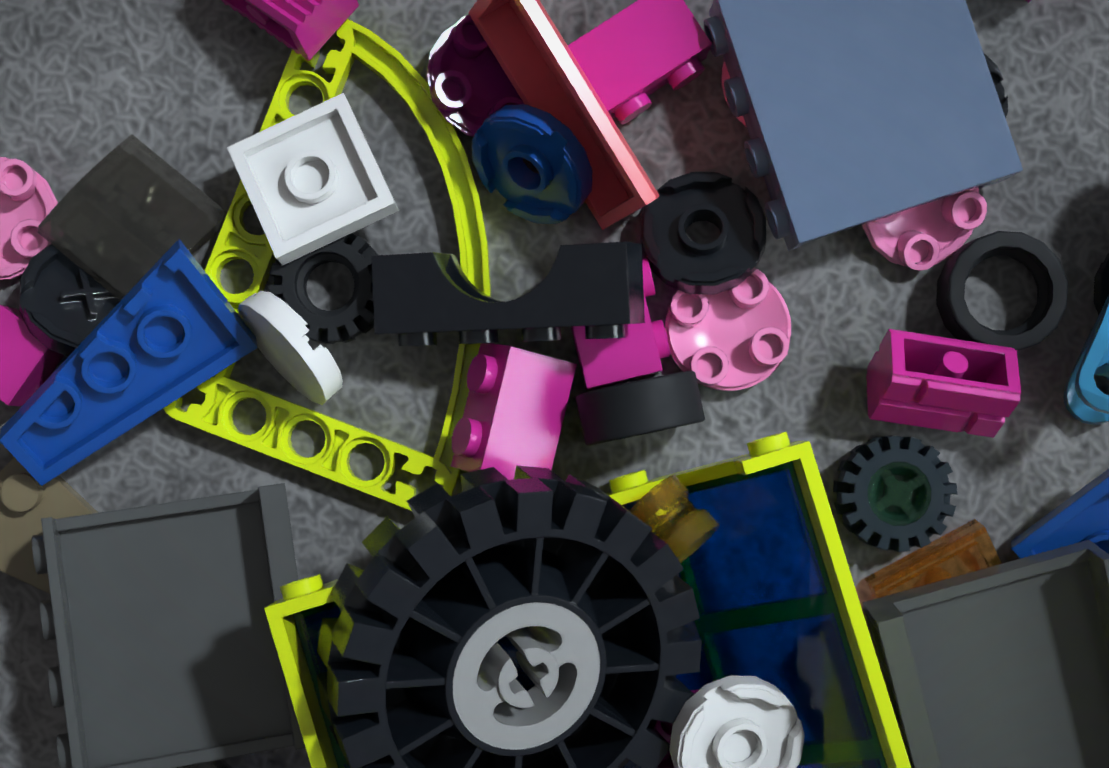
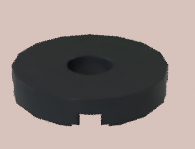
(709, 266)

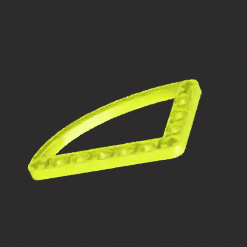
(236, 243)

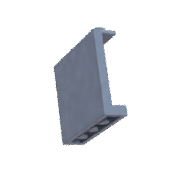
(859, 107)

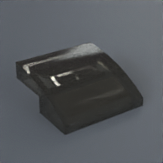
(129, 216)

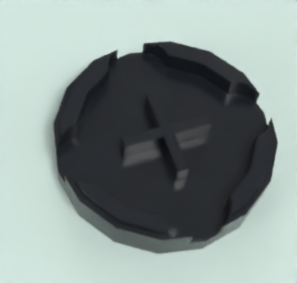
(61, 301)

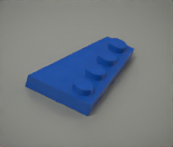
(139, 359)

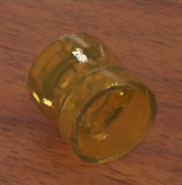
(675, 517)

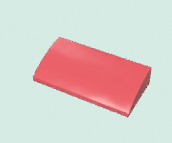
(554, 82)

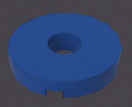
(550, 146)

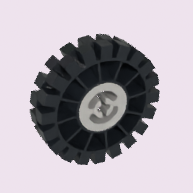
(418, 632)

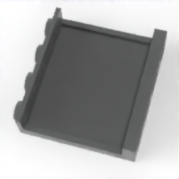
(169, 630)
(1002, 663)

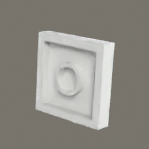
(312, 179)

